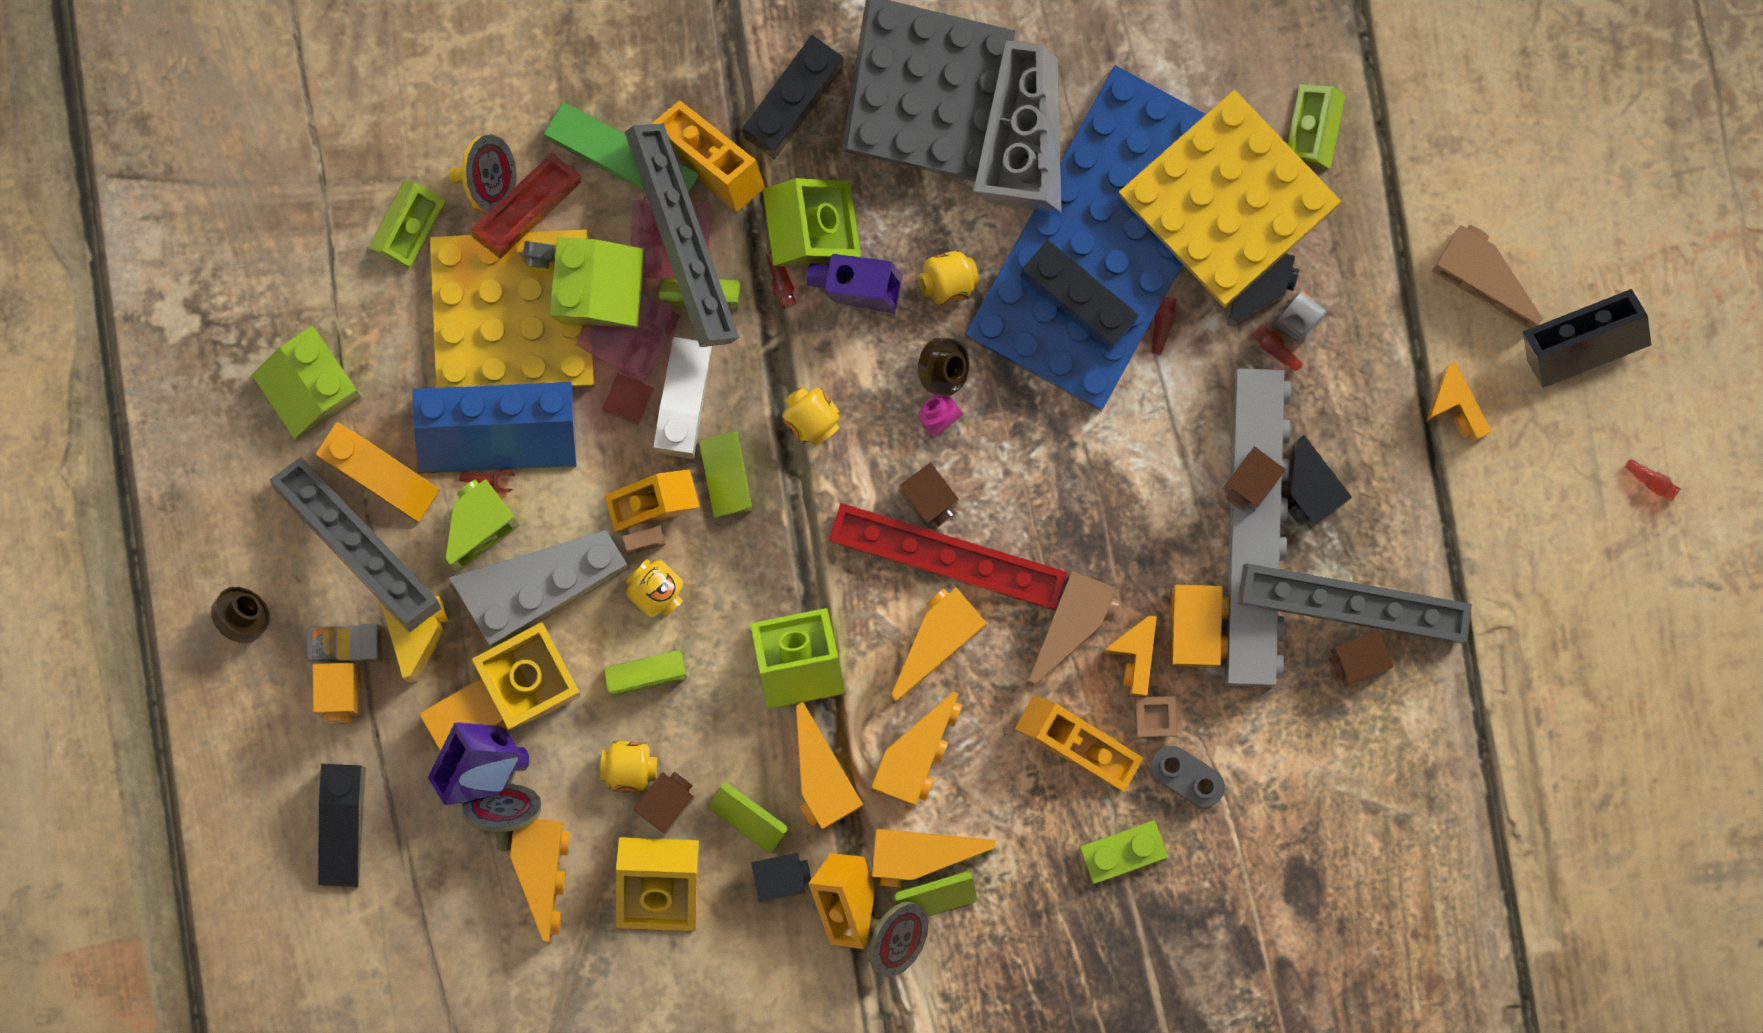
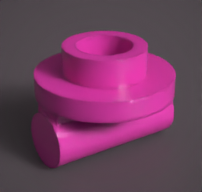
(938, 414)

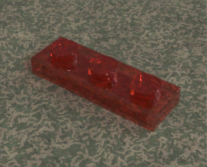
(525, 205)

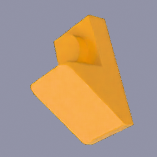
(1456, 395)
(1137, 644)

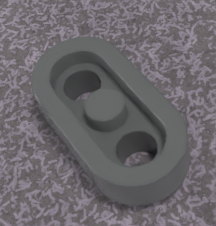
(1187, 777)

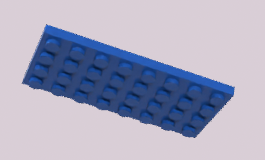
(1098, 231)

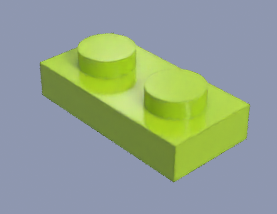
(1123, 852)

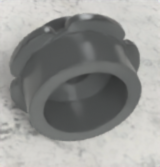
(538, 254)

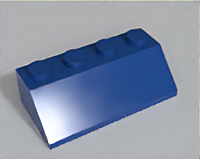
(494, 427)

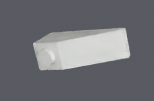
(682, 399)

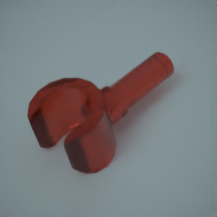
(492, 479)

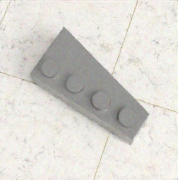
(1022, 133)
(533, 586)

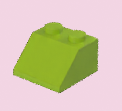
(810, 221)
(596, 283)
(305, 383)
(477, 523)
(797, 658)

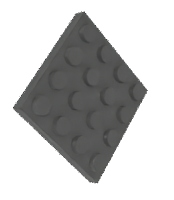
(923, 88)

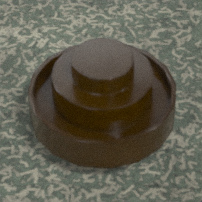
(943, 366)
(240, 614)

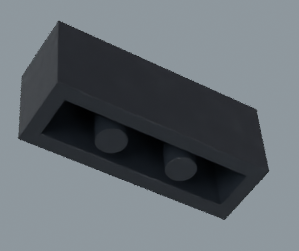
(793, 97)
(1079, 295)
(1587, 338)

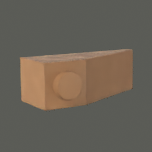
(1482, 271)
(1077, 617)

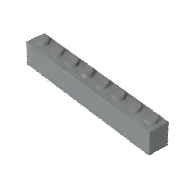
(1255, 535)

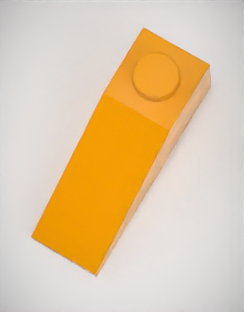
(720, 163)
(377, 472)
(941, 634)
(1078, 742)
(823, 782)
(913, 855)

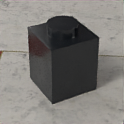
(780, 877)

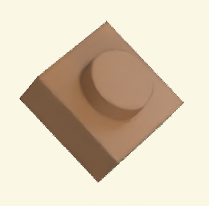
(643, 538)
(1156, 717)

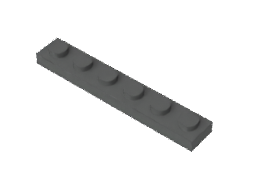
(681, 235)
(355, 544)
(1354, 603)

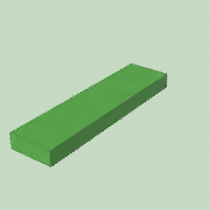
(601, 145)

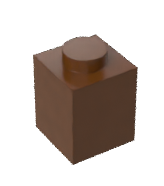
(1253, 480)
(930, 496)
(1360, 659)
(665, 801)

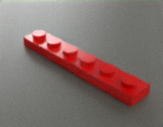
(947, 556)

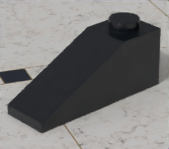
(340, 824)

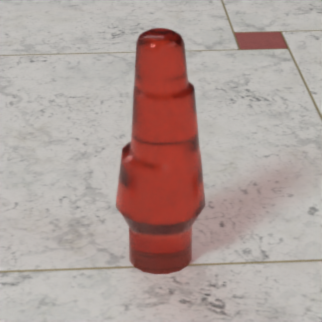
(781, 284)
(1163, 322)
(1274, 345)
(1655, 481)

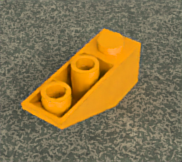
(909, 759)
(536, 859)

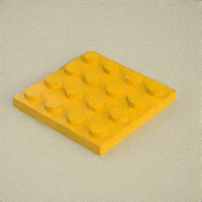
(1229, 198)
(497, 318)

